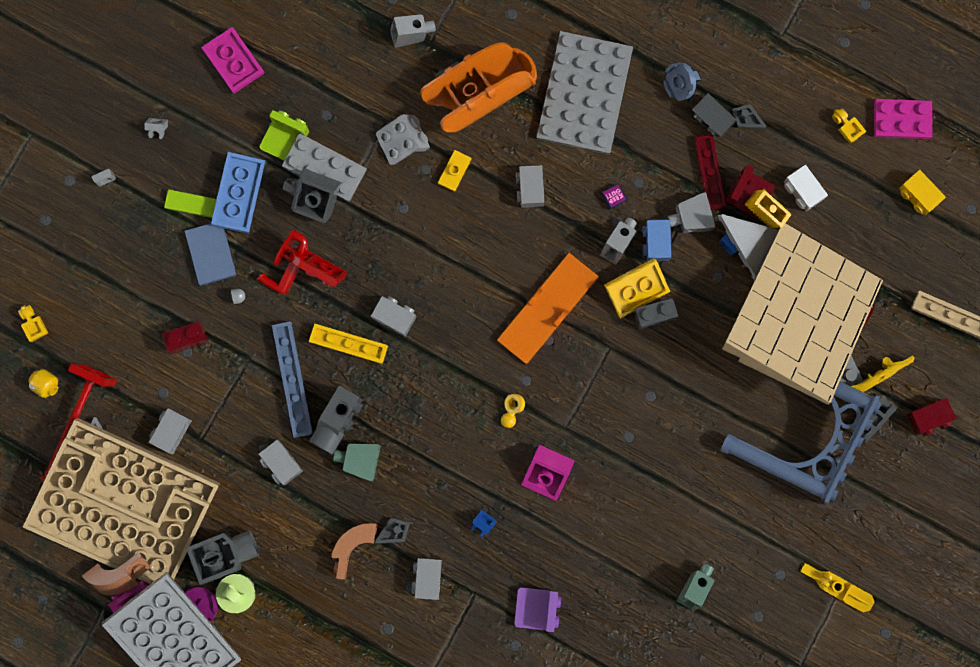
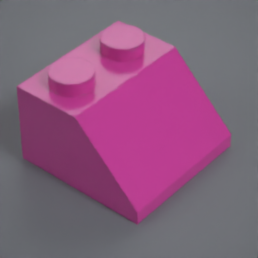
(548, 472)

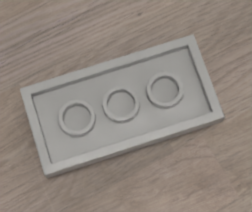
(322, 160)

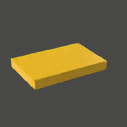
(637, 288)

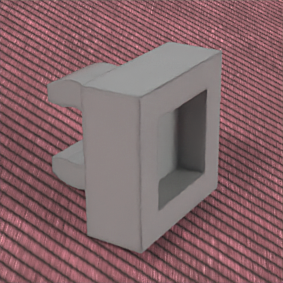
(157, 125)

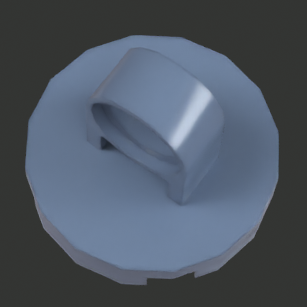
(680, 81)

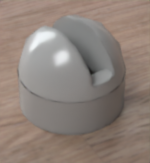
(237, 295)

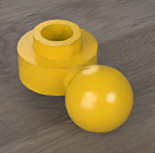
(508, 419)

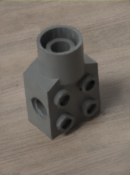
(331, 424)
(221, 555)

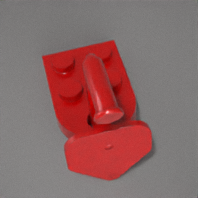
(302, 258)

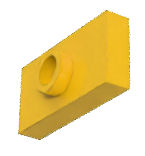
(454, 170)

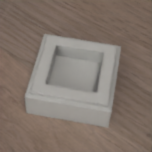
(103, 177)

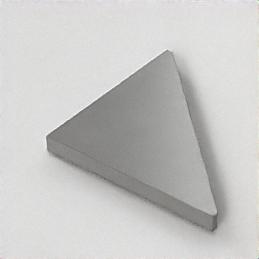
(751, 241)

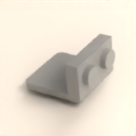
(402, 138)

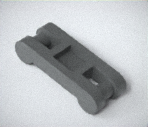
(879, 419)

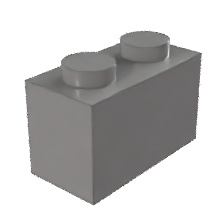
(531, 186)
(394, 316)
(169, 431)
(280, 462)
(427, 578)

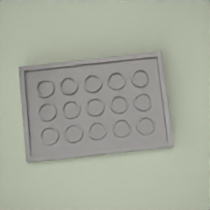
(584, 93)
(168, 630)

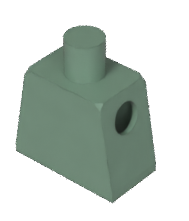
(359, 460)
(694, 595)

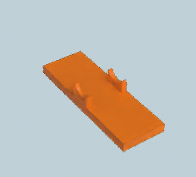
(547, 308)

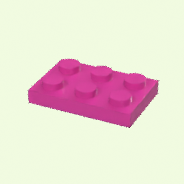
(233, 60)
(902, 119)

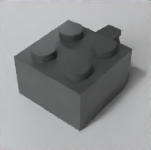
(313, 195)

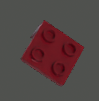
(744, 187)

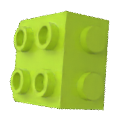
(282, 134)

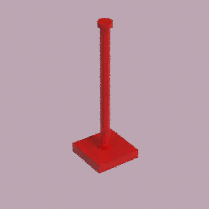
(91, 377)

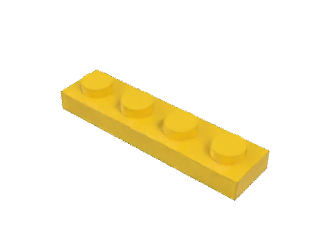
(348, 343)

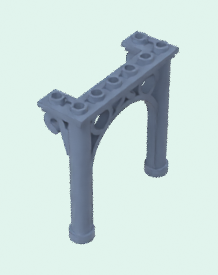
(788, 471)

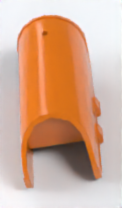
(480, 84)

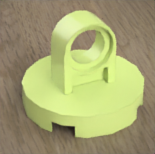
(235, 593)

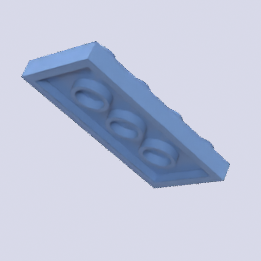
(238, 192)

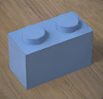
(657, 240)

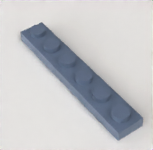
(292, 379)

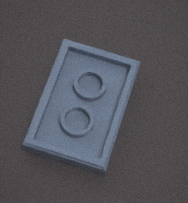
(210, 254)

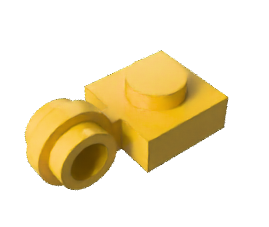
(851, 129)
(34, 327)

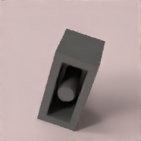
(714, 115)
(655, 314)

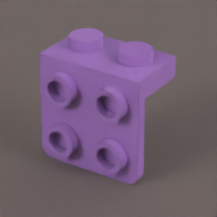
(537, 609)

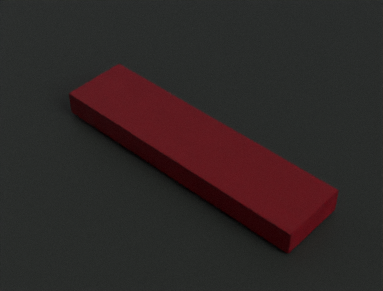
(710, 171)

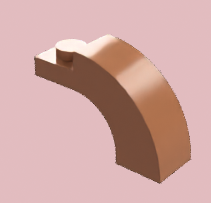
(352, 538)
(117, 580)

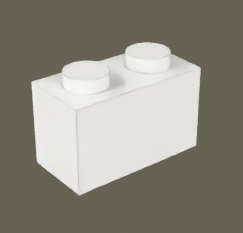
(805, 188)

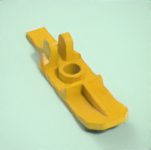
(889, 369)
(848, 592)

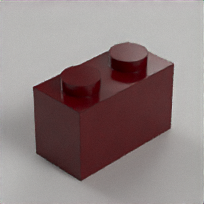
(185, 337)
(931, 417)

